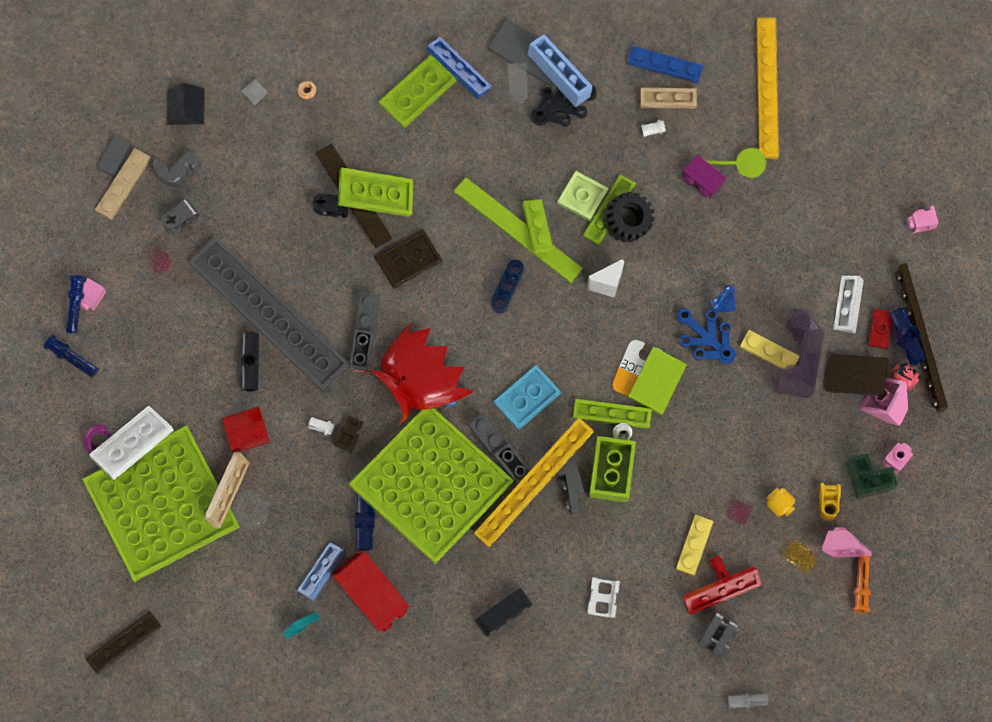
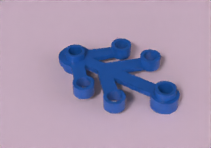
(708, 338)

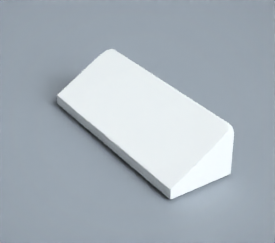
(851, 304)

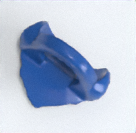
(725, 301)

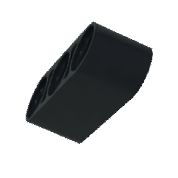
(503, 611)

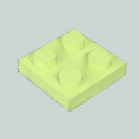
(582, 196)

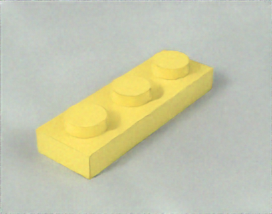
(768, 350)
(694, 545)

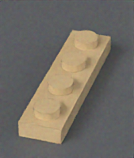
(123, 184)
(227, 490)

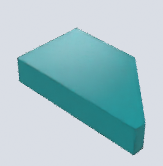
(300, 625)

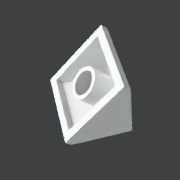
(607, 279)

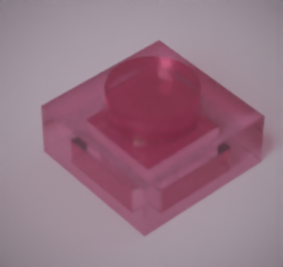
(162, 263)
(740, 512)

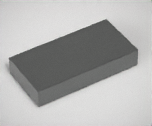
(114, 156)

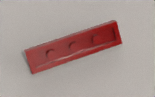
(722, 590)

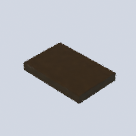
(408, 259)
(857, 374)

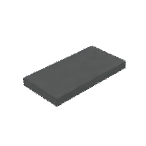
(513, 46)

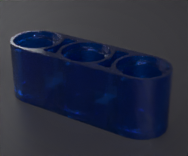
(507, 278)

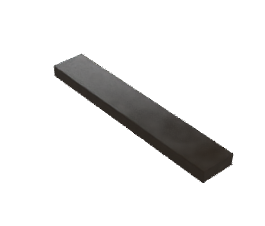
(368, 219)

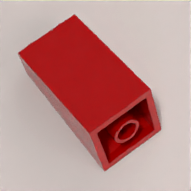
(370, 591)

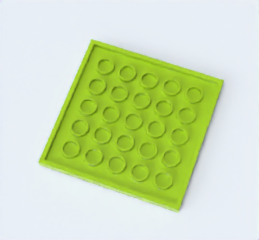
(431, 483)
(159, 505)

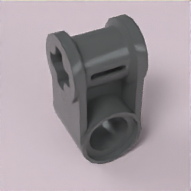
(181, 215)

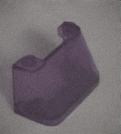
(801, 379)

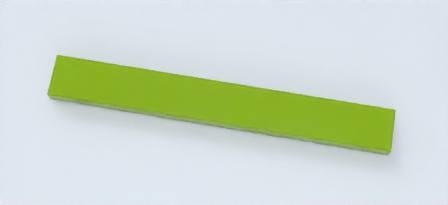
(515, 228)

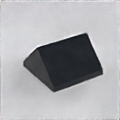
(185, 105)

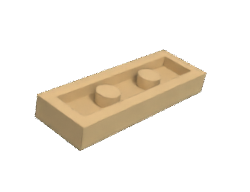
(668, 98)

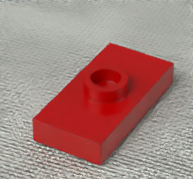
(880, 329)

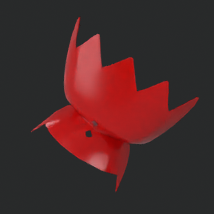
(427, 380)

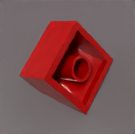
(246, 430)

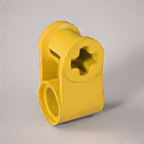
(829, 497)

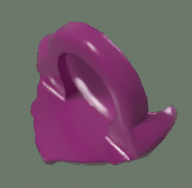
(100, 429)

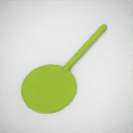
(749, 162)

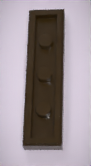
(123, 642)

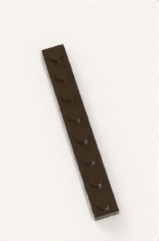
(913, 310)

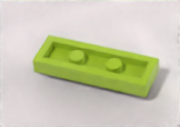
(537, 226)

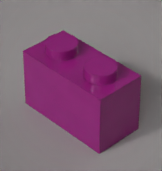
(703, 177)

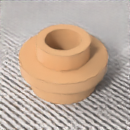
(307, 84)

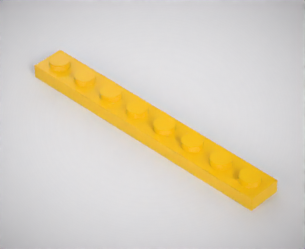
(767, 87)
(534, 482)

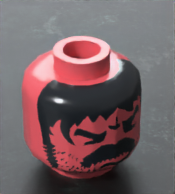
(905, 373)

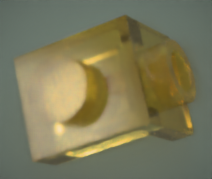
(799, 556)

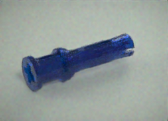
(76, 295)
(90, 369)

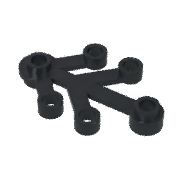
(560, 105)

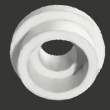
(623, 426)

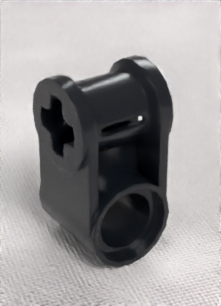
(330, 206)

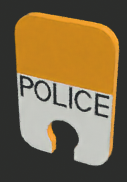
(629, 368)

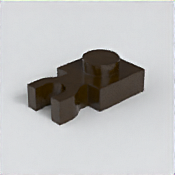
(348, 437)

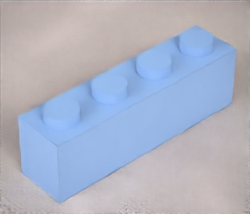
(560, 70)

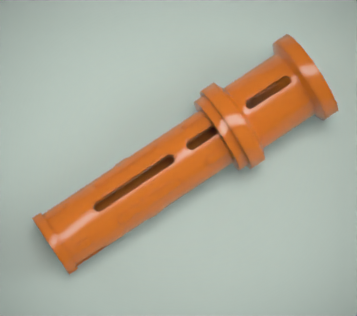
(862, 594)

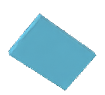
(527, 397)

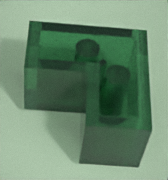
(869, 482)

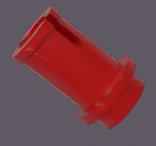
(719, 566)

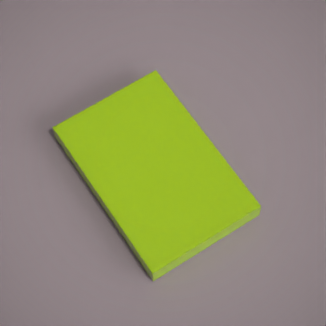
(657, 381)

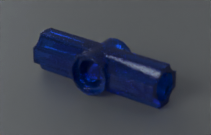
(907, 336)
(364, 524)

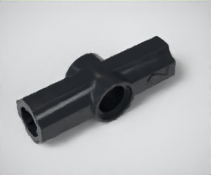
(250, 373)

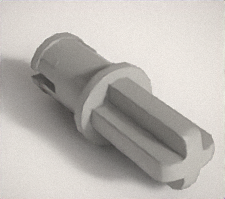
(748, 700)

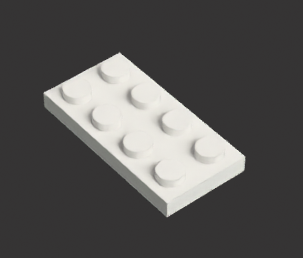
(131, 442)

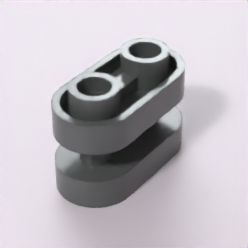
(720, 646)

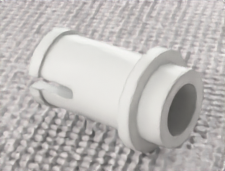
(653, 128)
(321, 426)

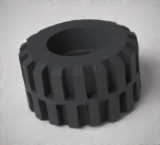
(641, 210)

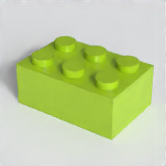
(612, 469)

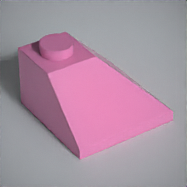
(890, 407)
(844, 544)

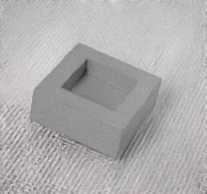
(254, 92)

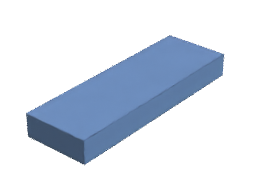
(321, 571)

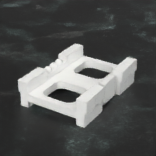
(597, 597)

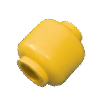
(780, 502)

